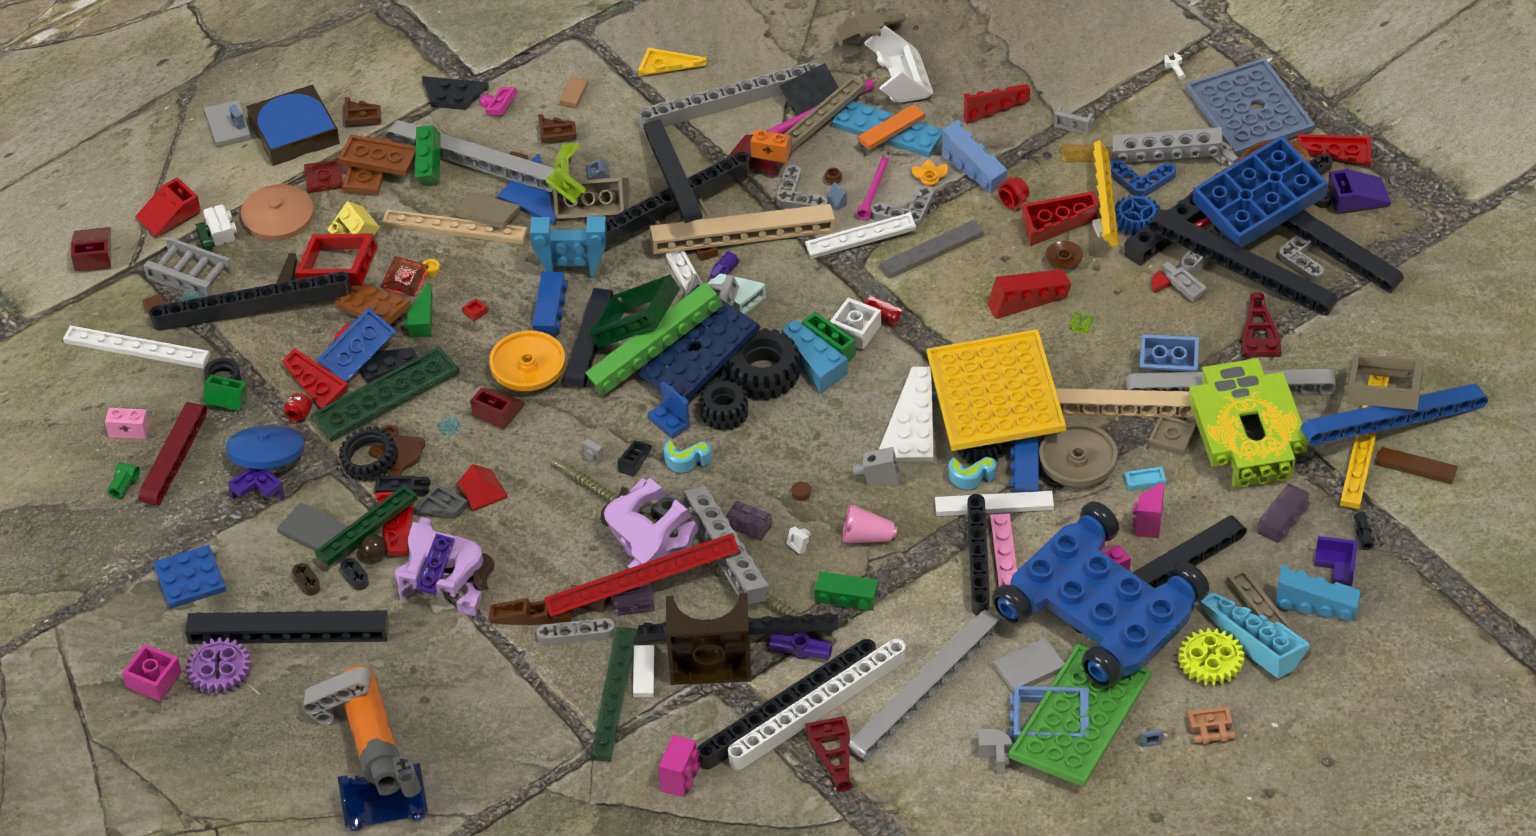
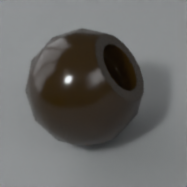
(373, 547)

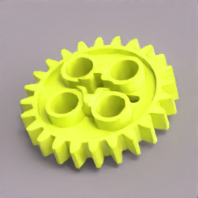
(1211, 656)

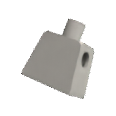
(879, 468)

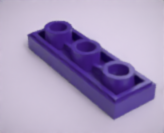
(440, 552)

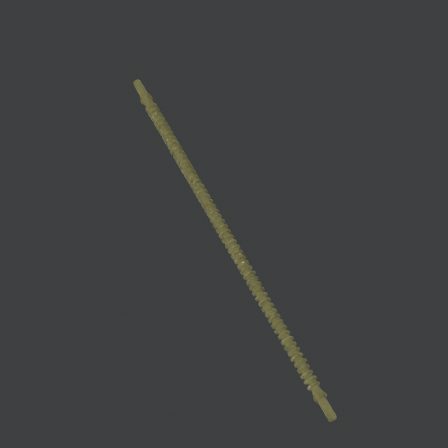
(607, 495)

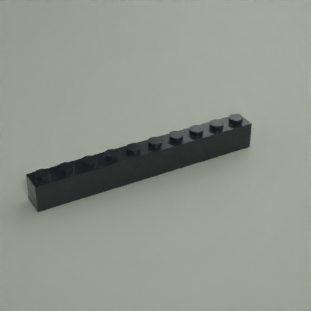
(288, 627)

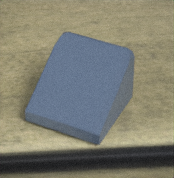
(597, 170)
(837, 197)
(1151, 738)

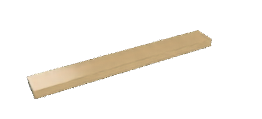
(453, 226)

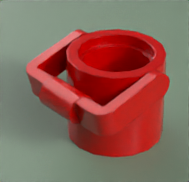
(1013, 192)

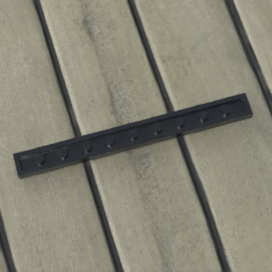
(758, 626)

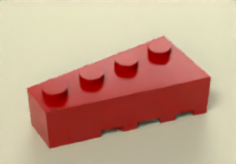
(1058, 215)

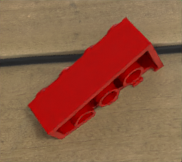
(1026, 291)

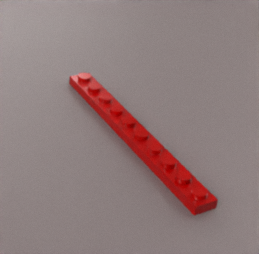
(641, 574)

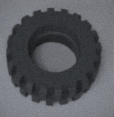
(768, 380)

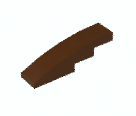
(525, 613)

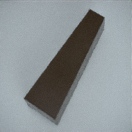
(289, 269)

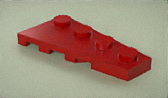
(1340, 147)
(315, 379)

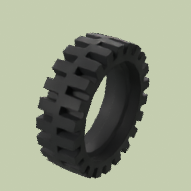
(362, 438)

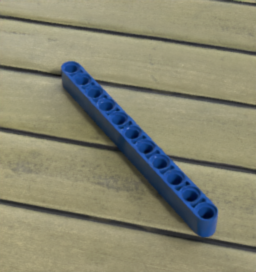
(1377, 418)

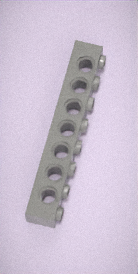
(712, 524)

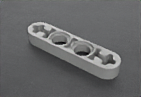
(575, 628)

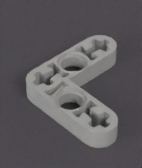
(792, 193)
(917, 214)
(1297, 255)

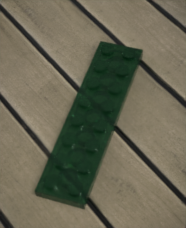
(384, 393)

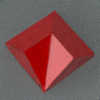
(480, 487)

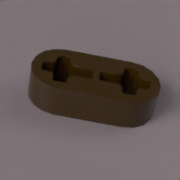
(309, 577)

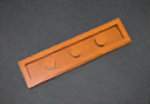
(891, 127)

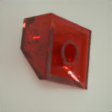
(404, 276)

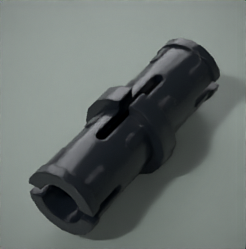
(1363, 531)

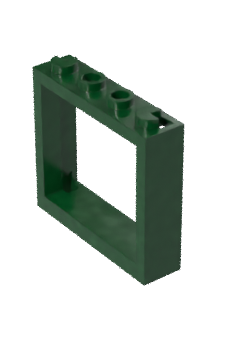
(610, 326)

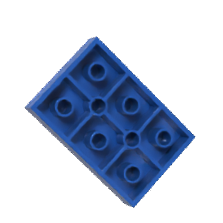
(1260, 192)

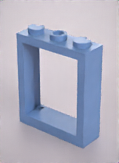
(1035, 695)

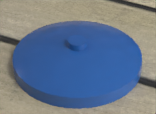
(265, 446)

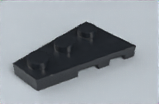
(387, 361)

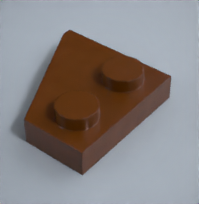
(361, 113)
(556, 129)

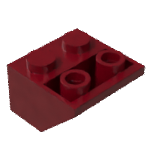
(495, 407)

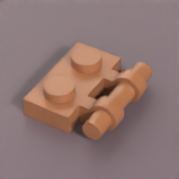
(1211, 719)

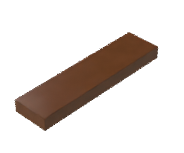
(1416, 465)

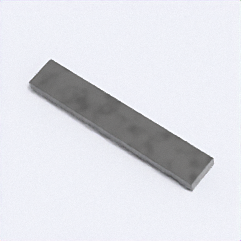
(931, 249)

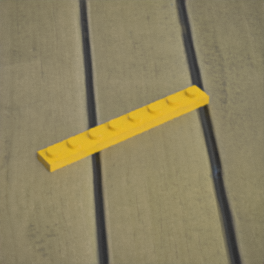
(1106, 195)

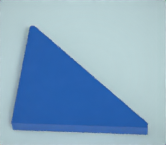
(531, 199)

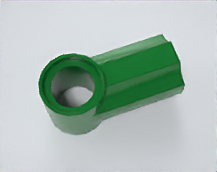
(124, 476)

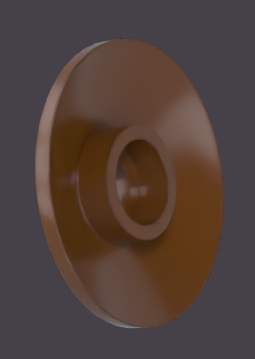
(1064, 254)

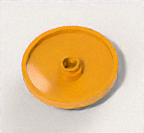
(527, 360)

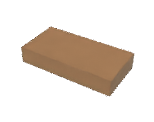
(573, 92)

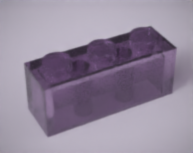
(1283, 513)

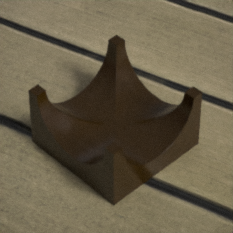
(708, 649)

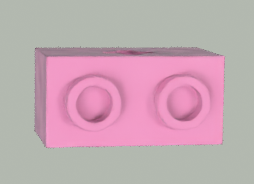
(127, 423)

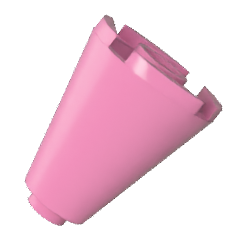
(866, 527)

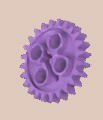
(233, 666)

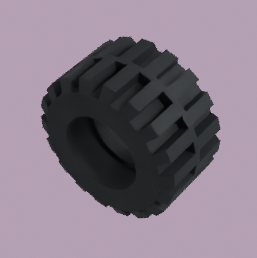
(734, 401)

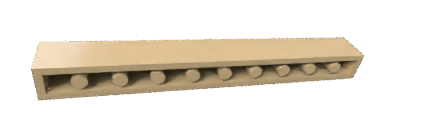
(742, 229)

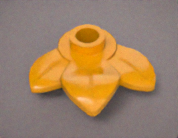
(929, 172)

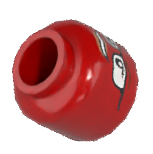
(297, 407)

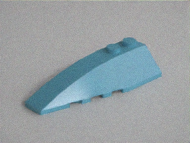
(1266, 643)

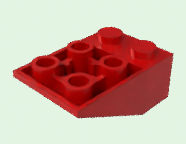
(169, 207)

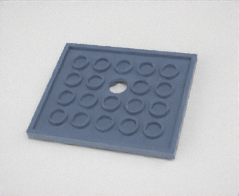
(1227, 102)

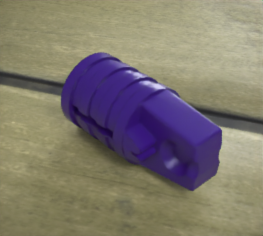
(725, 264)

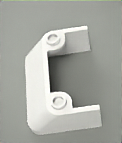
(905, 66)

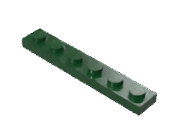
(366, 525)

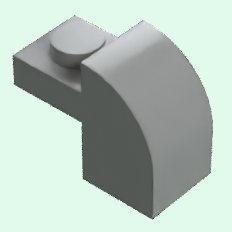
(994, 744)

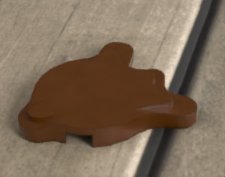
(408, 451)

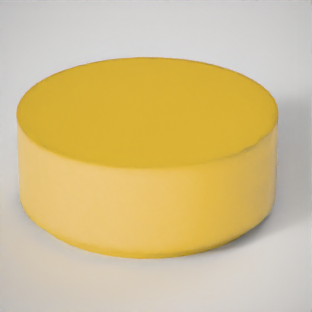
(434, 267)

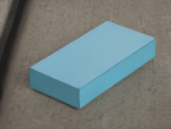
(1144, 478)

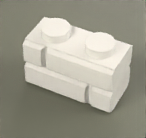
(219, 224)

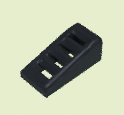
(632, 460)

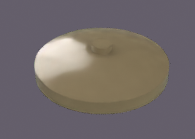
(1078, 455)

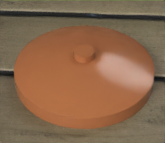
(277, 212)

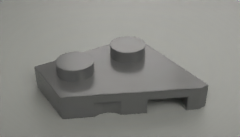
(441, 503)

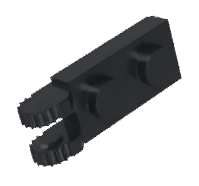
(393, 483)

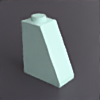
(748, 295)

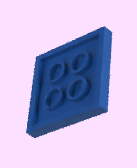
(189, 576)

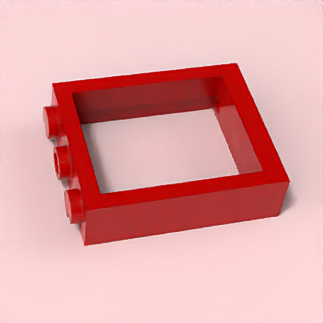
(364, 242)

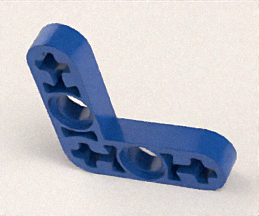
(1164, 173)

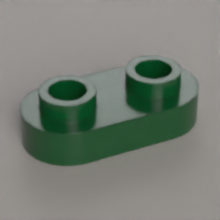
(203, 234)

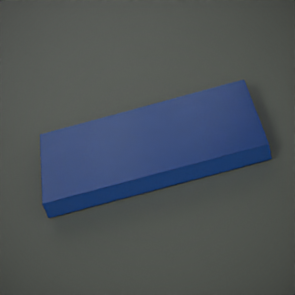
(357, 345)

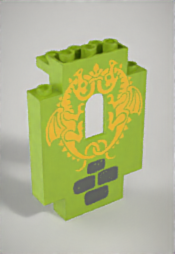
(1243, 390)

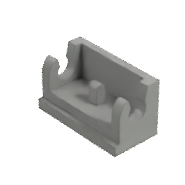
(1072, 121)

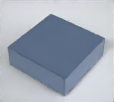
(236, 116)

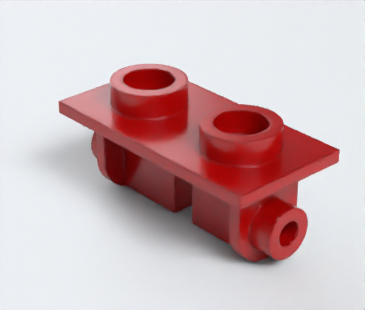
(889, 313)

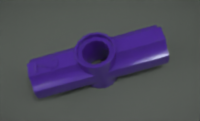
(801, 646)

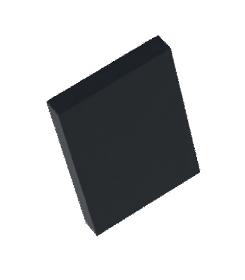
(809, 89)

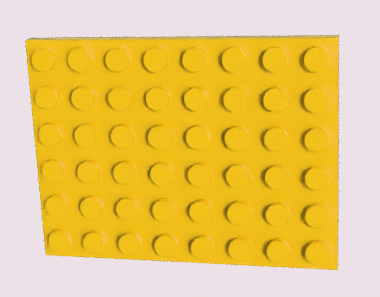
(995, 390)

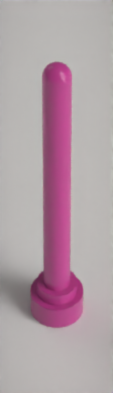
(864, 210)

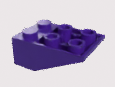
(1356, 190)

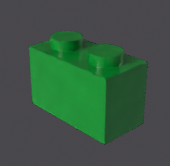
(225, 392)

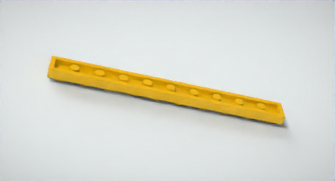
(1360, 458)

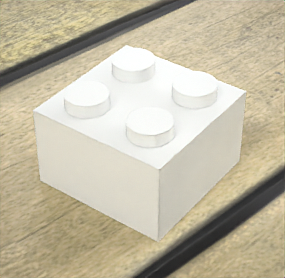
(858, 321)

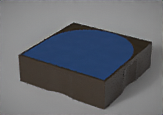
(292, 124)

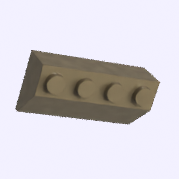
(600, 199)

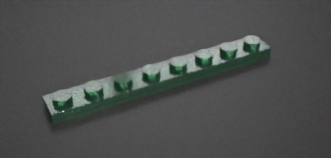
(613, 694)

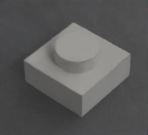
(593, 451)

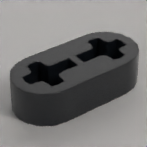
(357, 571)

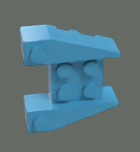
(569, 246)

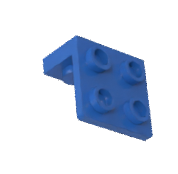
(672, 414)

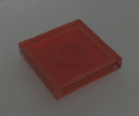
(323, 176)

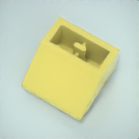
(353, 220)

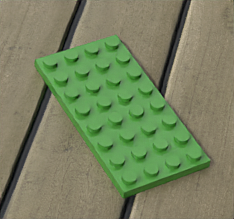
(1069, 756)

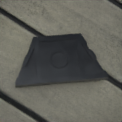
(452, 92)

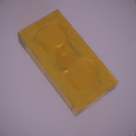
(1077, 153)

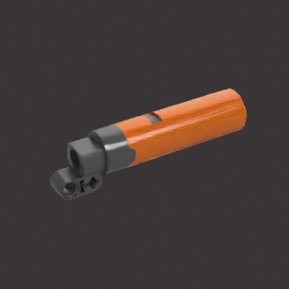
(377, 744)

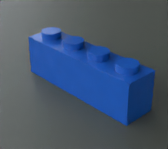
(549, 303)
(1025, 465)

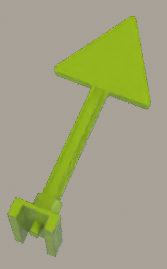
(560, 177)

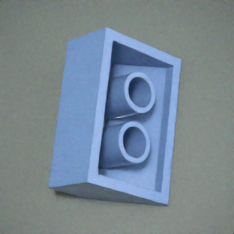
(1169, 353)

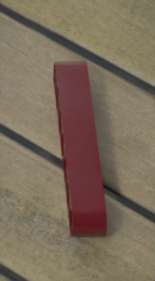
(172, 453)

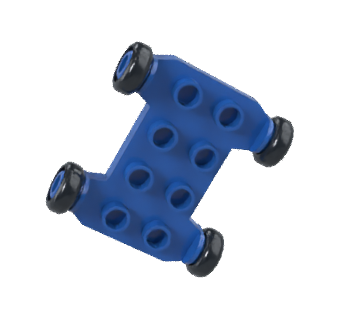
(1101, 596)

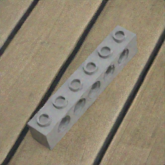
(1168, 145)

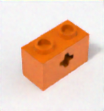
(770, 146)

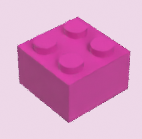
(151, 672)
(678, 766)

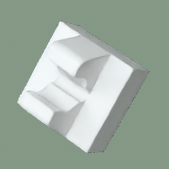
(798, 539)

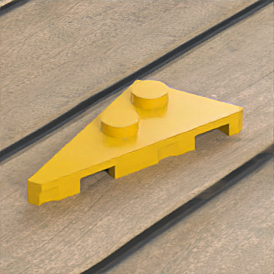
(664, 61)

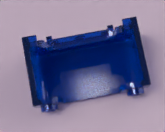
(366, 807)

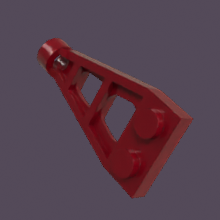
(1260, 346)
(829, 730)

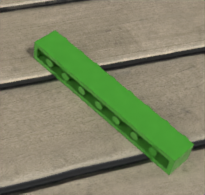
(647, 345)

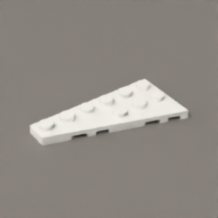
(912, 423)

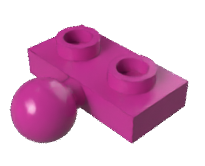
(499, 103)

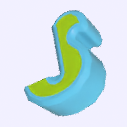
(687, 458)
(972, 475)

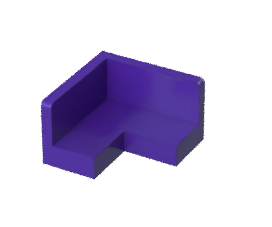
(256, 478)
(1338, 555)

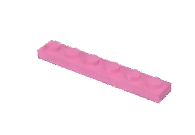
(1003, 547)

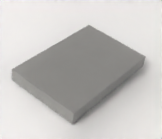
(222, 126)
(1029, 664)

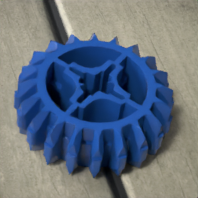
(1134, 213)

